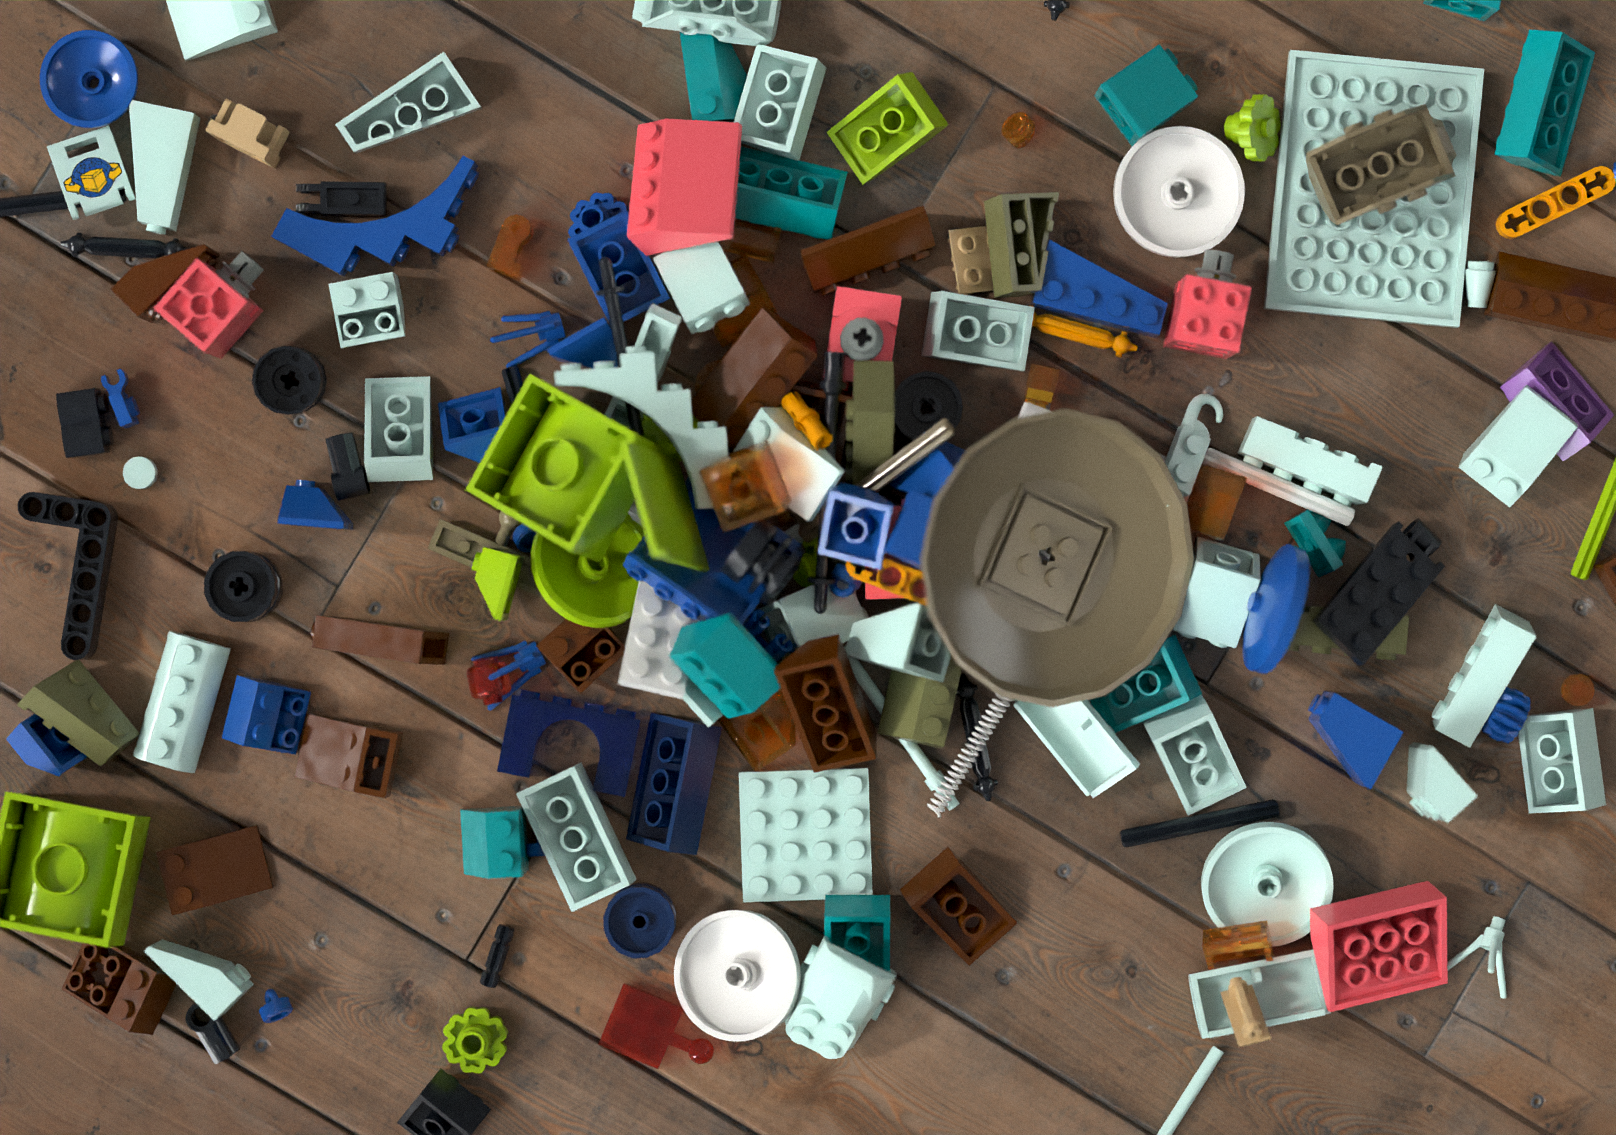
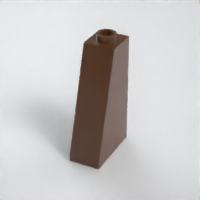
(379, 640)

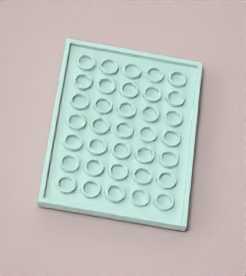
(1384, 264)

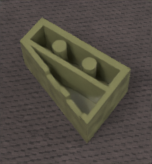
(1018, 241)
(82, 712)

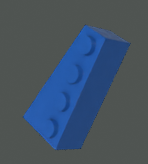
(1096, 295)

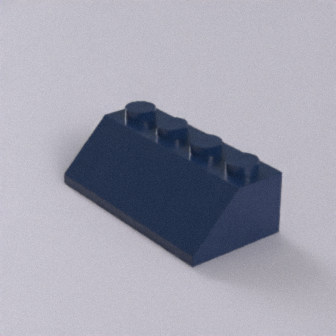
(673, 784)

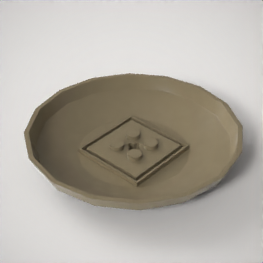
(1113, 570)

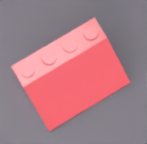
(683, 184)
(1380, 945)

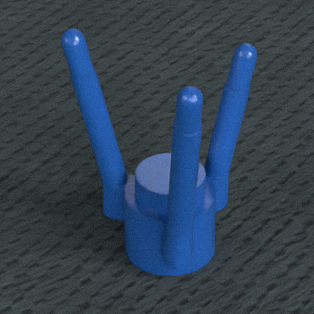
(547, 326)
(528, 659)

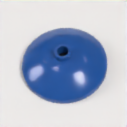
(71, 67)

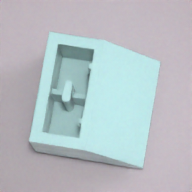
(368, 309)

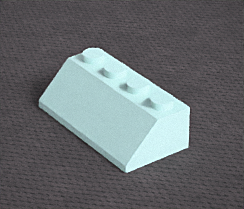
(576, 837)

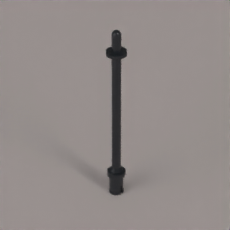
(618, 332)
(832, 387)

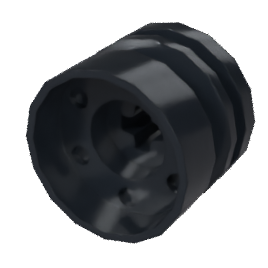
(274, 391)
(763, 560)

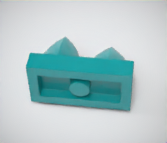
(1323, 552)

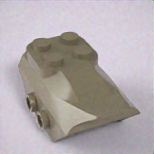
(1381, 163)

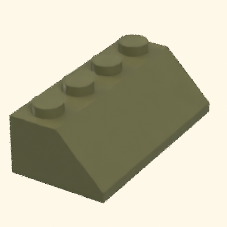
(919, 707)

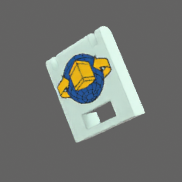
(92, 176)

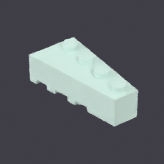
(413, 104)
(1308, 462)
(1483, 675)

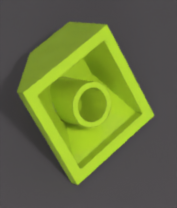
(497, 579)

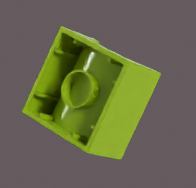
(559, 469)
(68, 868)

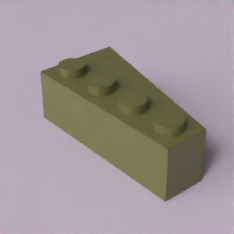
(1311, 635)

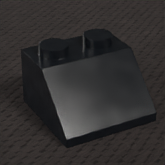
(444, 1109)

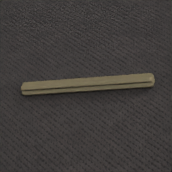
(893, 467)

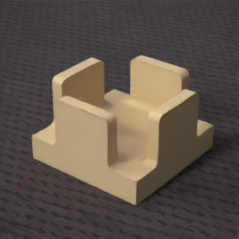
(248, 133)

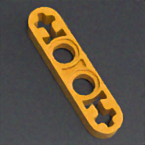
(1556, 204)
(903, 589)

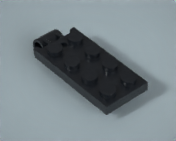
(1380, 590)

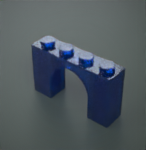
(531, 716)

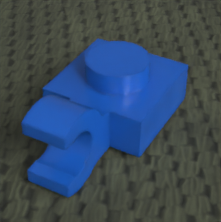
(123, 406)

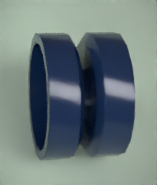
(620, 916)

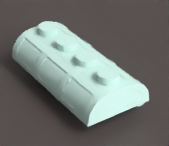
(181, 702)
(1080, 743)
(1285, 990)

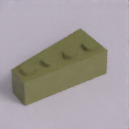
(872, 420)

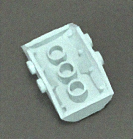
(727, 20)
(836, 999)

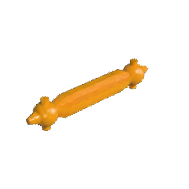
(1083, 333)

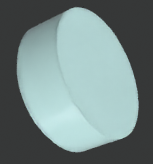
(140, 472)

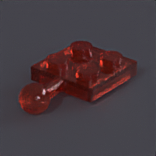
(645, 1026)

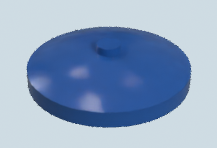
(1275, 609)

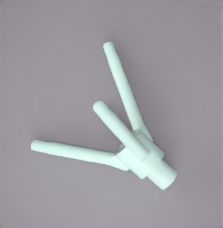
(1492, 942)

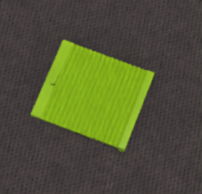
(664, 506)

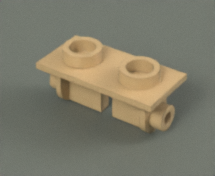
(1244, 1013)

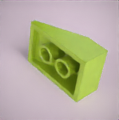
(887, 127)

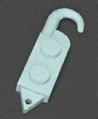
(1191, 443)

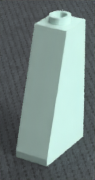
(161, 160)

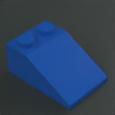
(629, 264)

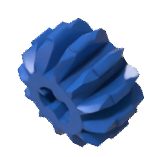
(1507, 716)

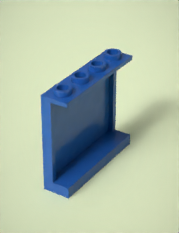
(697, 592)

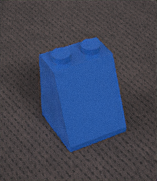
(930, 472)
(1354, 736)

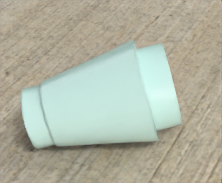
(1479, 282)

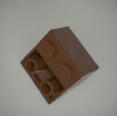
(581, 652)

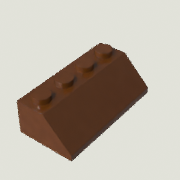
(868, 250)
(1553, 297)
(753, 374)
(827, 704)

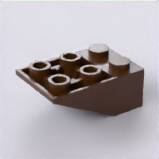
(150, 281)
(349, 755)
(120, 986)

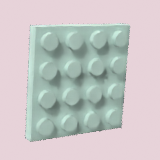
(805, 834)

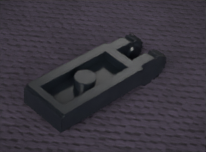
(345, 198)

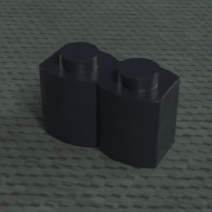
(84, 422)

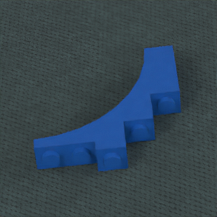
(386, 238)

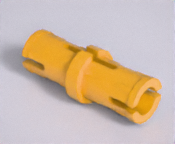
(806, 420)

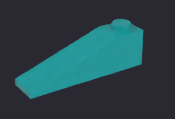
(712, 77)

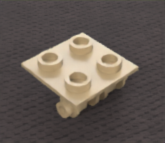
(971, 259)

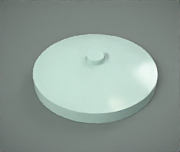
(1267, 875)

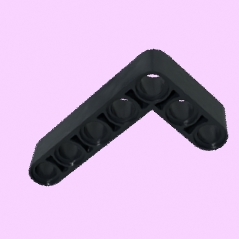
(83, 563)

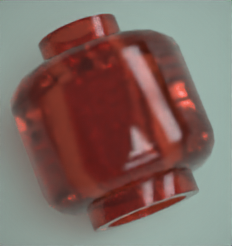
(479, 684)

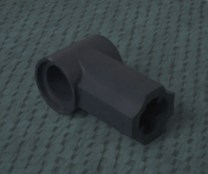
(348, 475)
(213, 1035)

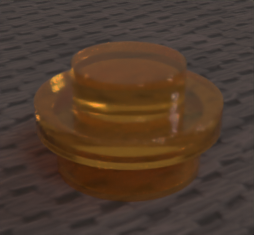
(1577, 690)

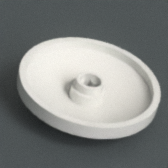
(1179, 191)
(737, 975)

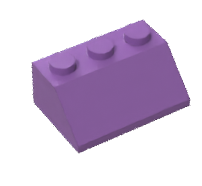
(1565, 389)

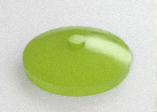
(586, 589)

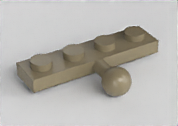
(462, 546)

